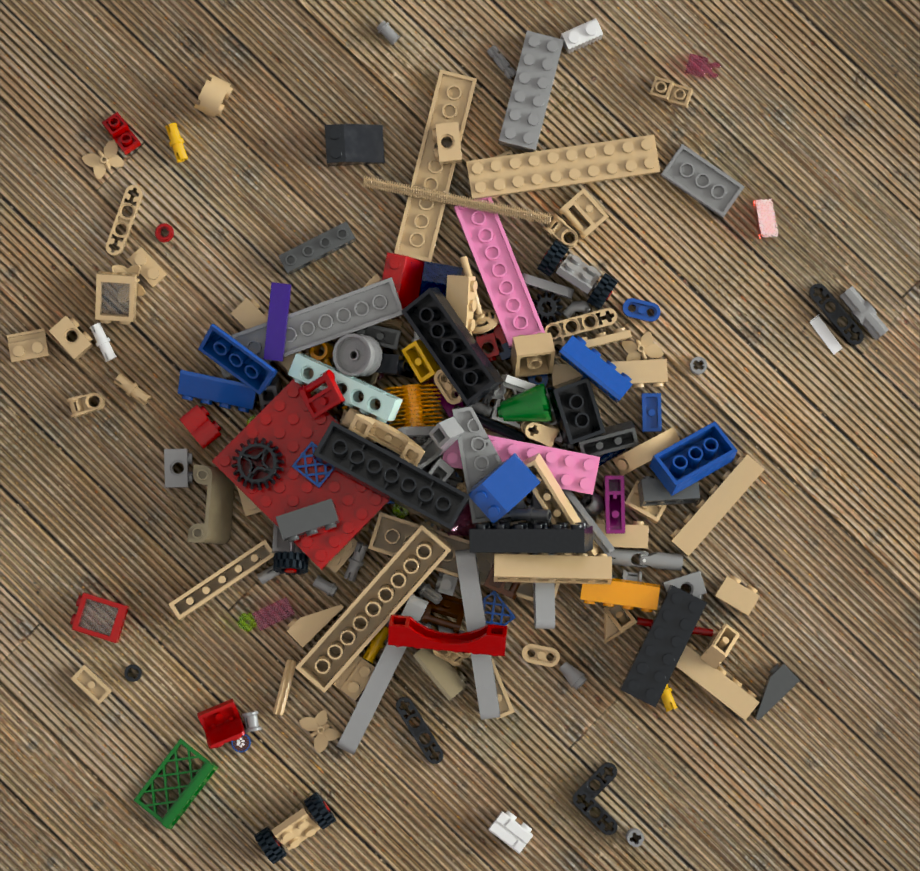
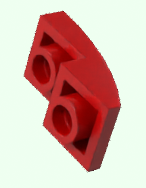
(121, 134)

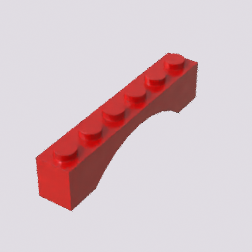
(410, 633)

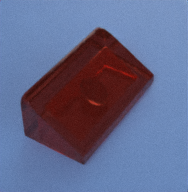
(765, 218)

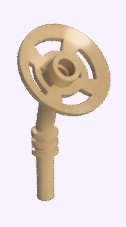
(479, 313)

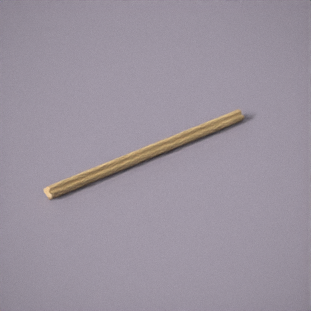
(457, 200)

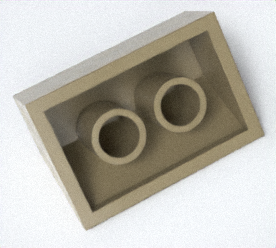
(441, 673)

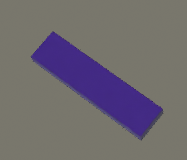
(277, 321)

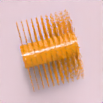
(413, 406)

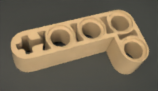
(581, 328)

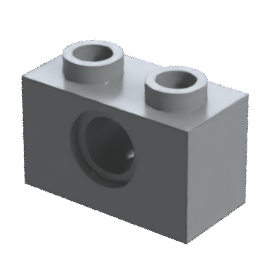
(171, 458)
(694, 581)

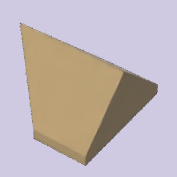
(616, 621)

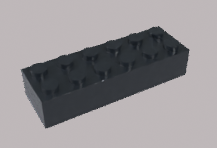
(452, 346)
(531, 539)
(663, 645)

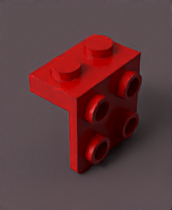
(221, 724)

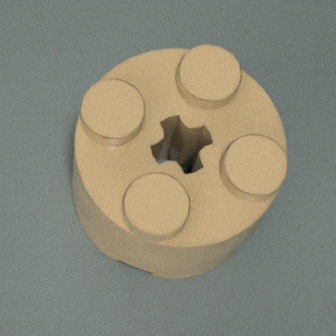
(213, 96)

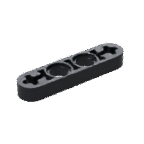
(838, 312)
(422, 728)

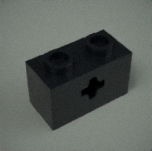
(395, 366)

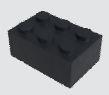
(576, 410)

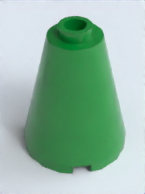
(527, 406)

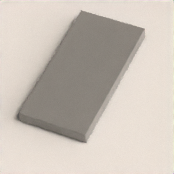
(702, 181)

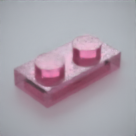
(273, 613)

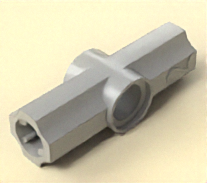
(864, 313)

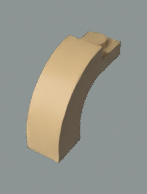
(644, 452)

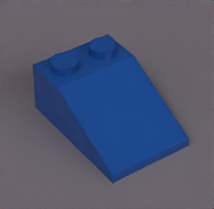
(503, 488)

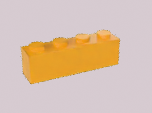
(624, 593)

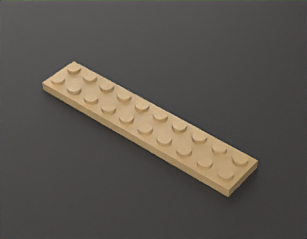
(563, 167)
(421, 216)

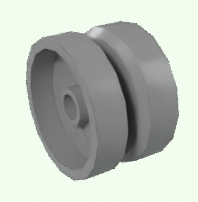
(357, 355)

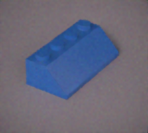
(237, 359)
(590, 365)
(216, 390)

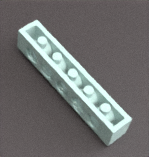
(388, 403)

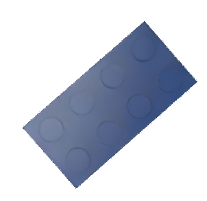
(693, 458)

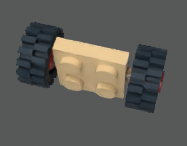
(295, 828)

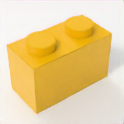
(420, 360)

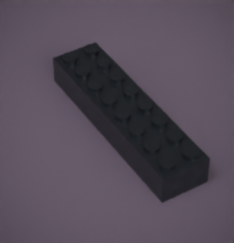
(391, 476)

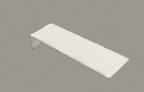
(825, 334)

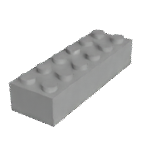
(531, 91)

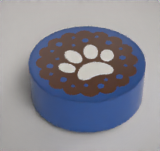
(242, 744)

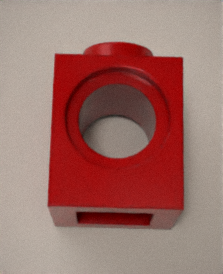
(489, 339)

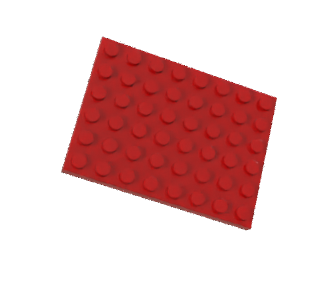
(292, 429)

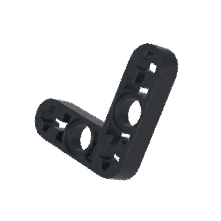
(591, 794)

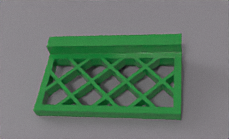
(190, 792)

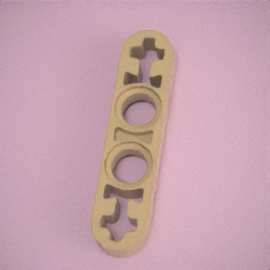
(127, 221)

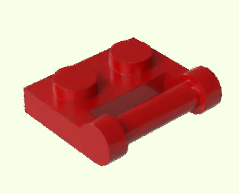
(323, 400)

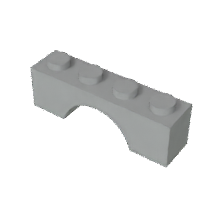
(441, 438)

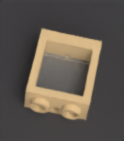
(116, 297)

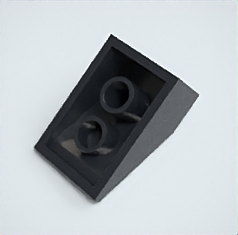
(354, 144)

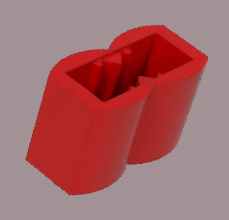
(201, 426)

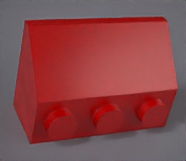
(406, 275)

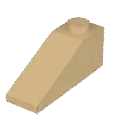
(309, 626)

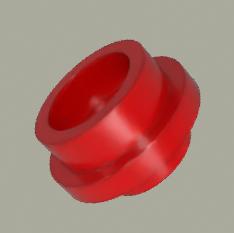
(160, 228)

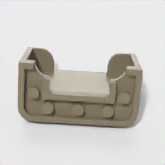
(218, 507)

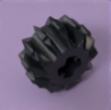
(553, 306)

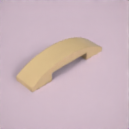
(388, 437)

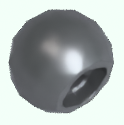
(593, 504)

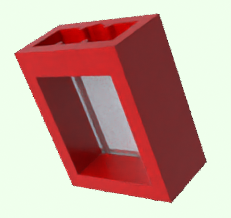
(99, 617)

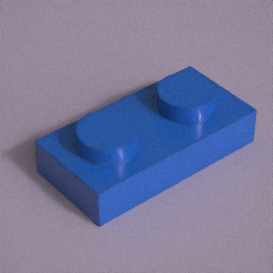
(651, 412)

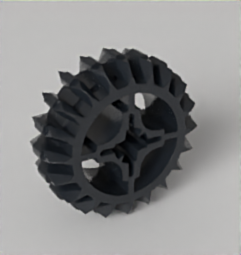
(254, 471)

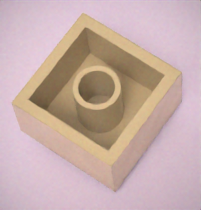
(532, 355)

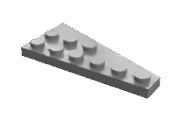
(477, 456)

